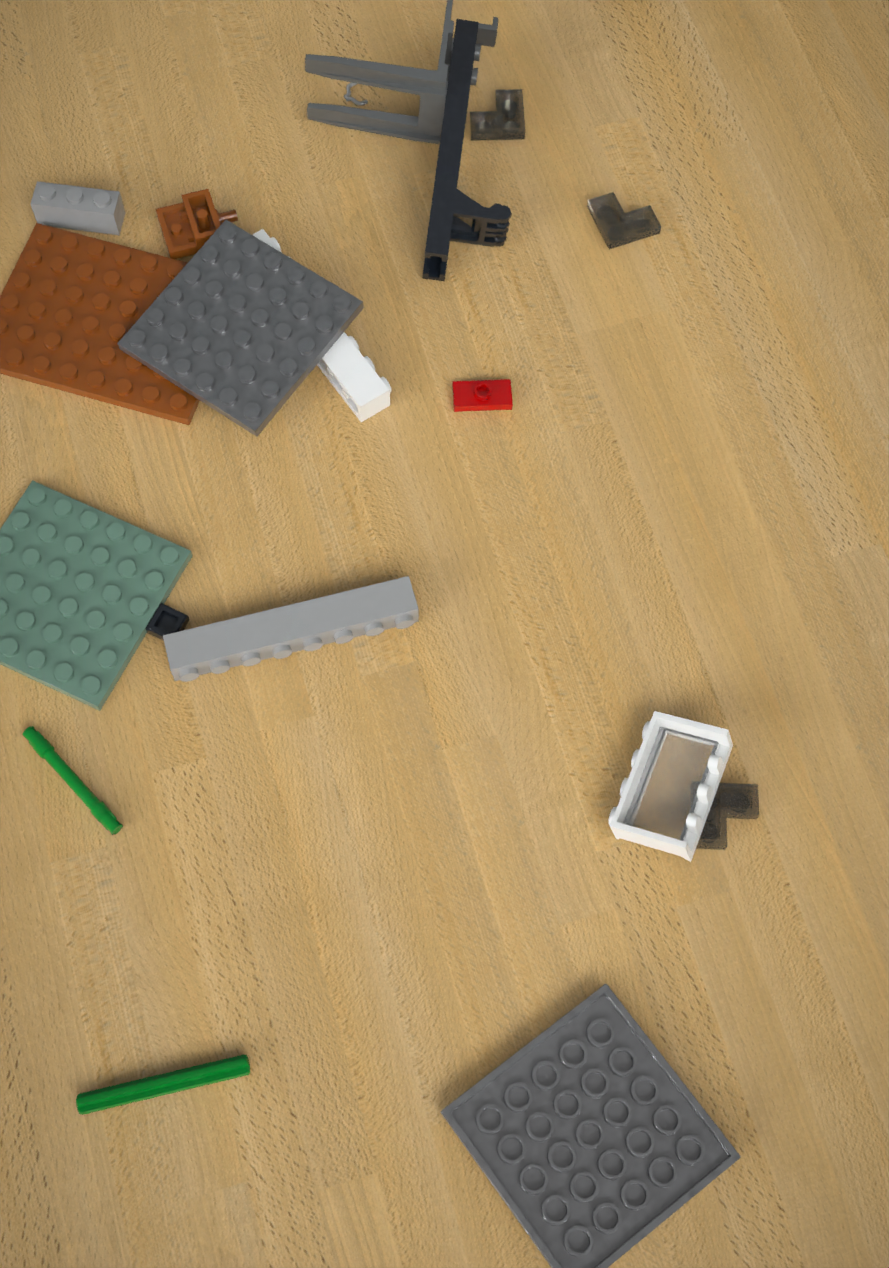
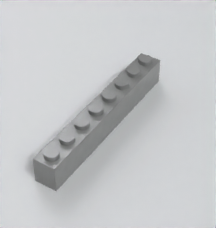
(291, 629)

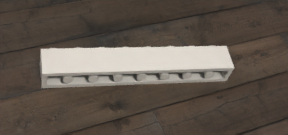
(349, 370)

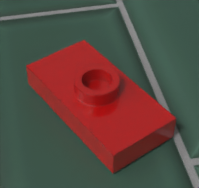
(482, 395)

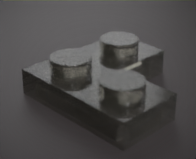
(505, 122)
(620, 227)
(732, 802)

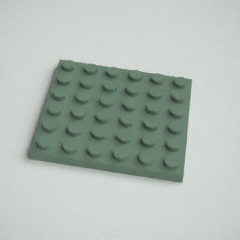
(78, 592)

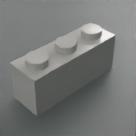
(78, 208)

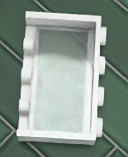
(671, 784)

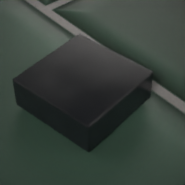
(166, 621)

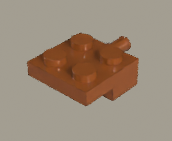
(191, 223)

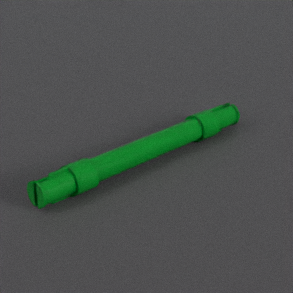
(97, 807)

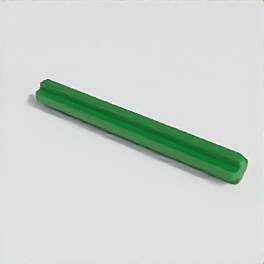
(163, 1084)

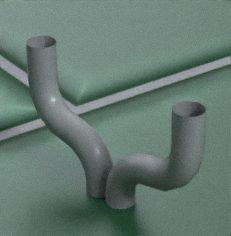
(348, 98)

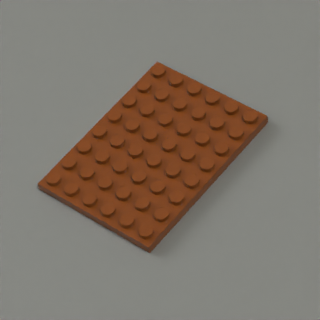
(72, 307)

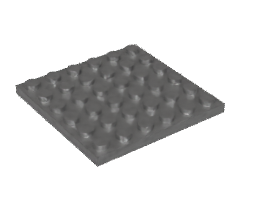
(241, 327)
(590, 1135)

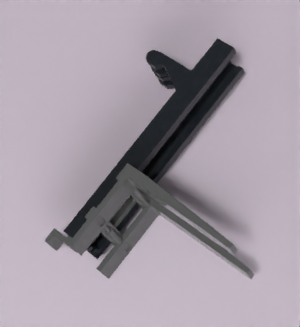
(441, 113)

